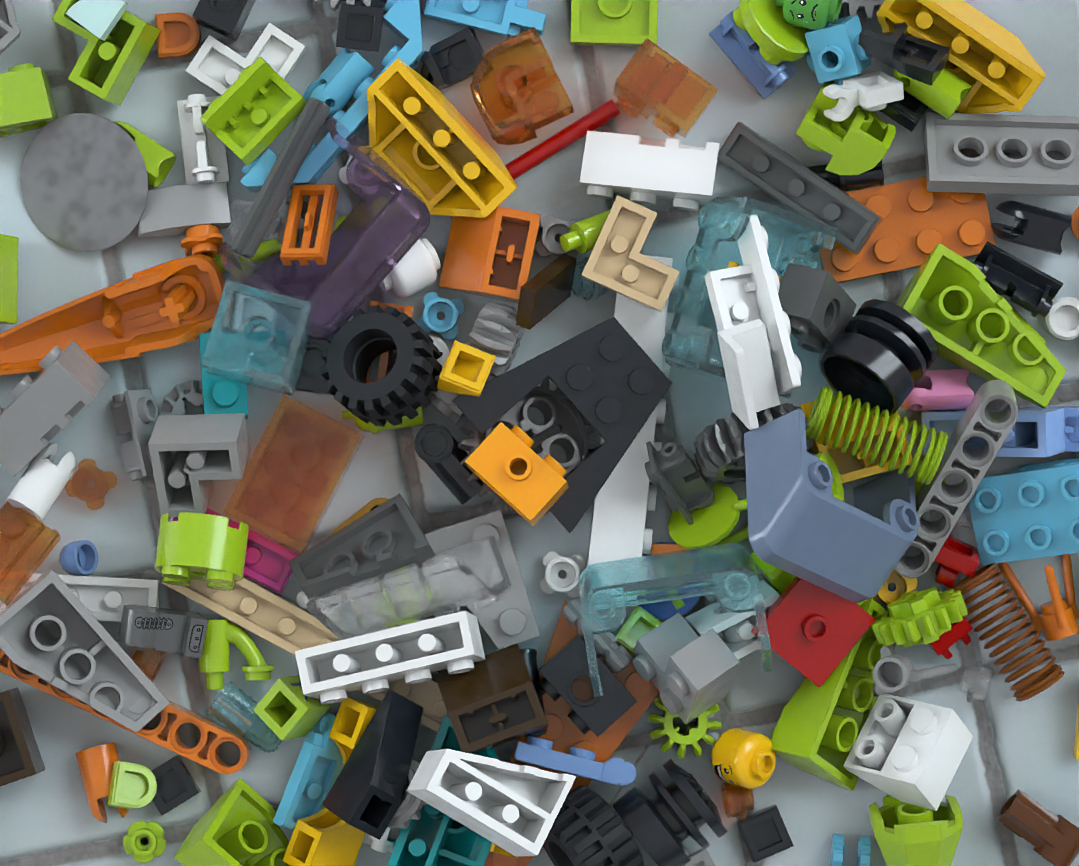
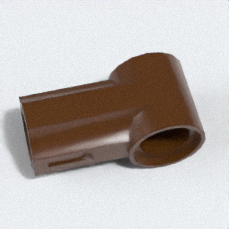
(1049, 834)

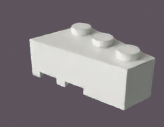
(648, 169)

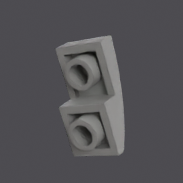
(183, 206)

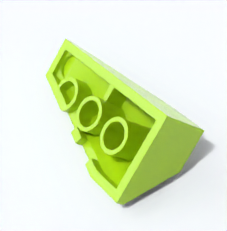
(978, 327)
(235, 833)

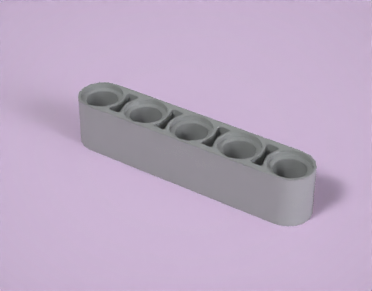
(964, 461)

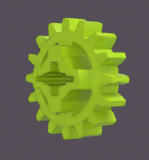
(919, 617)

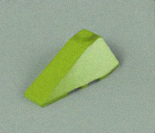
(826, 720)

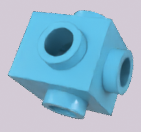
(836, 51)

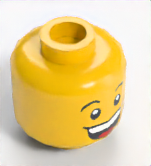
(743, 758)

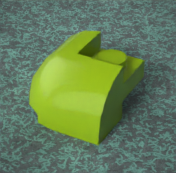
(854, 143)

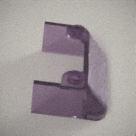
(359, 250)

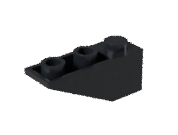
(378, 768)

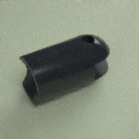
(1033, 226)

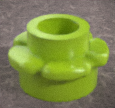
(155, 835)

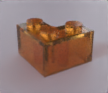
(663, 88)

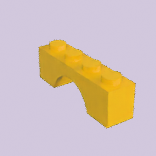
(324, 836)

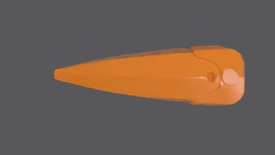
(123, 320)

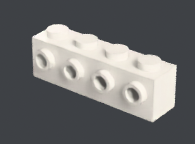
(390, 656)

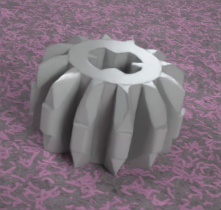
(497, 334)

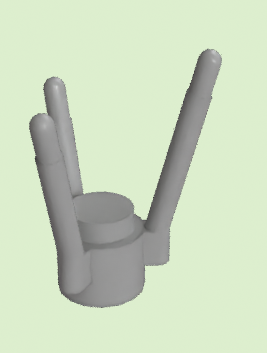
(897, 671)

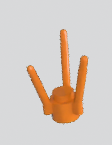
(1058, 615)

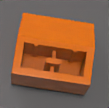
(491, 253)

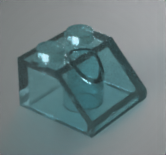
(258, 338)

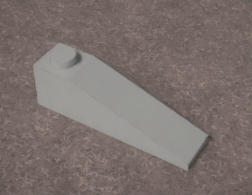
(66, 645)

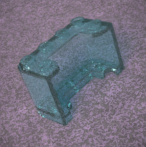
(792, 239)

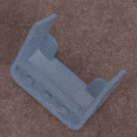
(812, 533)

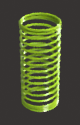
(931, 459)

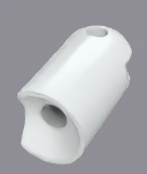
(43, 481)

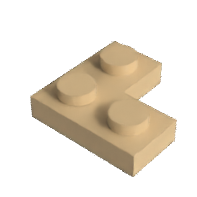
(618, 261)

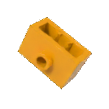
(518, 473)

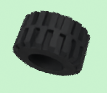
(356, 348)
(590, 834)

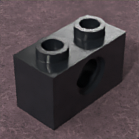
(589, 714)

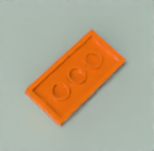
(911, 229)

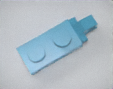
(489, 16)
(312, 775)

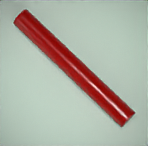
(562, 139)

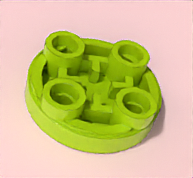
(770, 31)

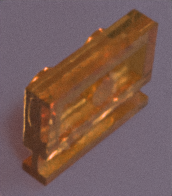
(23, 548)

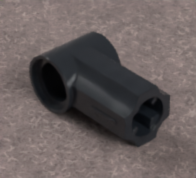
(448, 465)

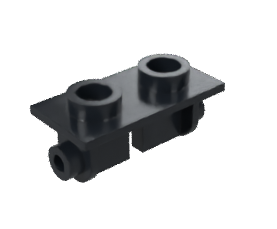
(1017, 280)

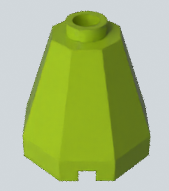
(916, 834)

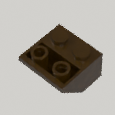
(492, 701)

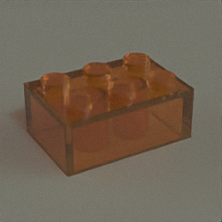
(294, 474)

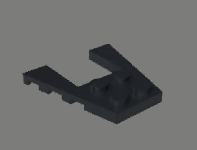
(606, 382)

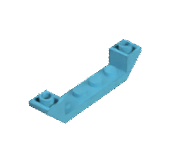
(403, 19)

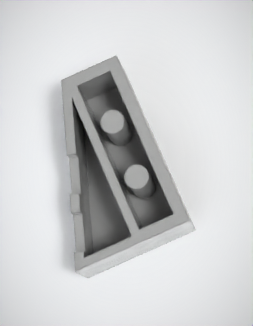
(512, 617)

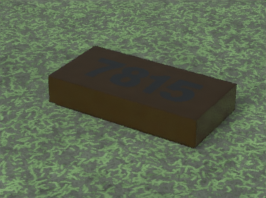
(545, 291)

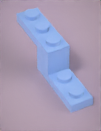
(1035, 433)

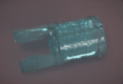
(236, 711)

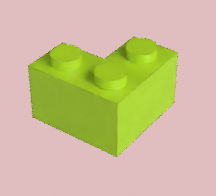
(110, 65)

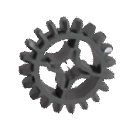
(722, 449)

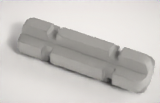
(615, 656)

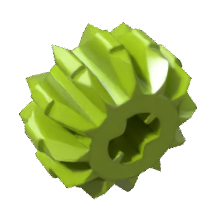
(692, 734)

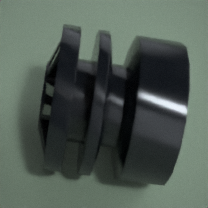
(879, 356)
(670, 816)

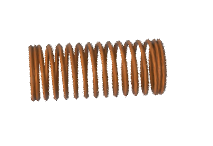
(1033, 683)

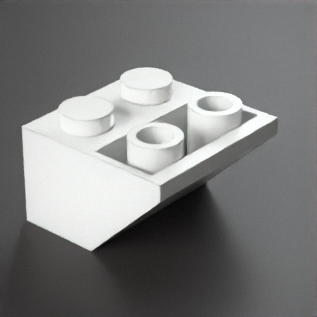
(909, 750)

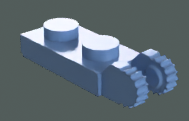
(577, 763)

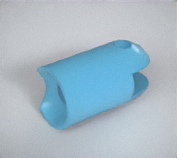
(340, 80)

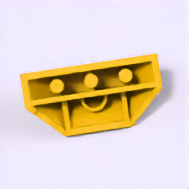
(980, 51)
(434, 146)

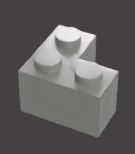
(193, 452)
(685, 667)

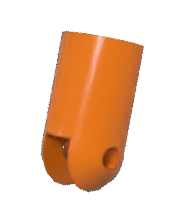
(96, 773)

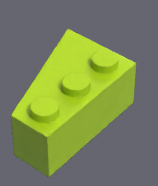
(25, 100)

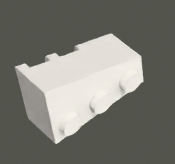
(493, 797)

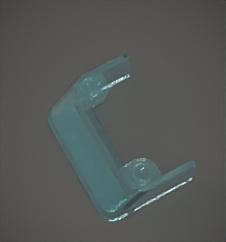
(622, 583)

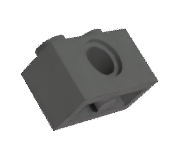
(815, 306)

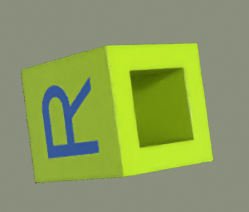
(288, 710)

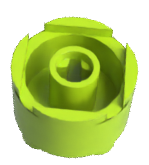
(201, 550)

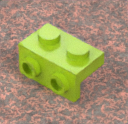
(253, 111)

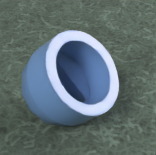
(79, 558)

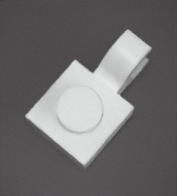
(868, 90)

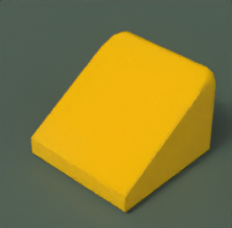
(465, 370)

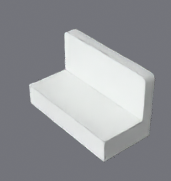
(748, 370)

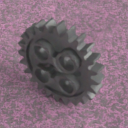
(556, 411)

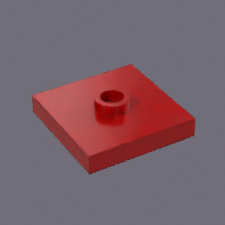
(814, 628)

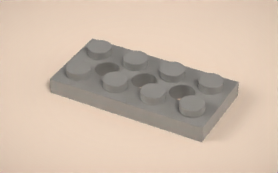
(992, 170)

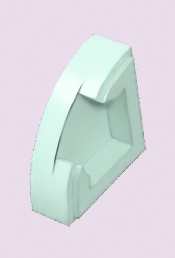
(98, 15)

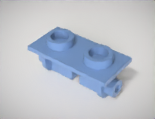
(747, 57)

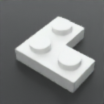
(221, 66)

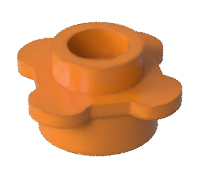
(202, 240)

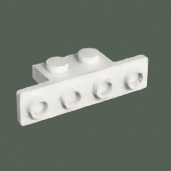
(752, 294)

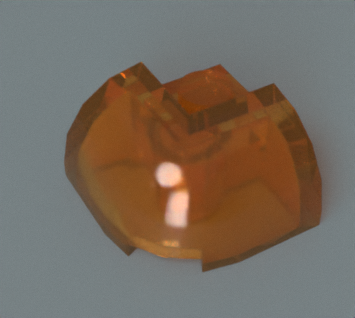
(518, 89)

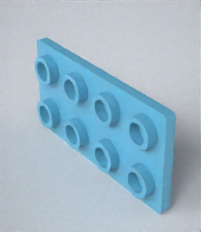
(1027, 512)

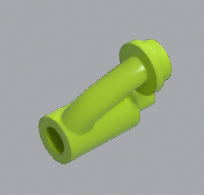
(216, 654)

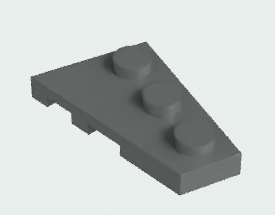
(365, 548)

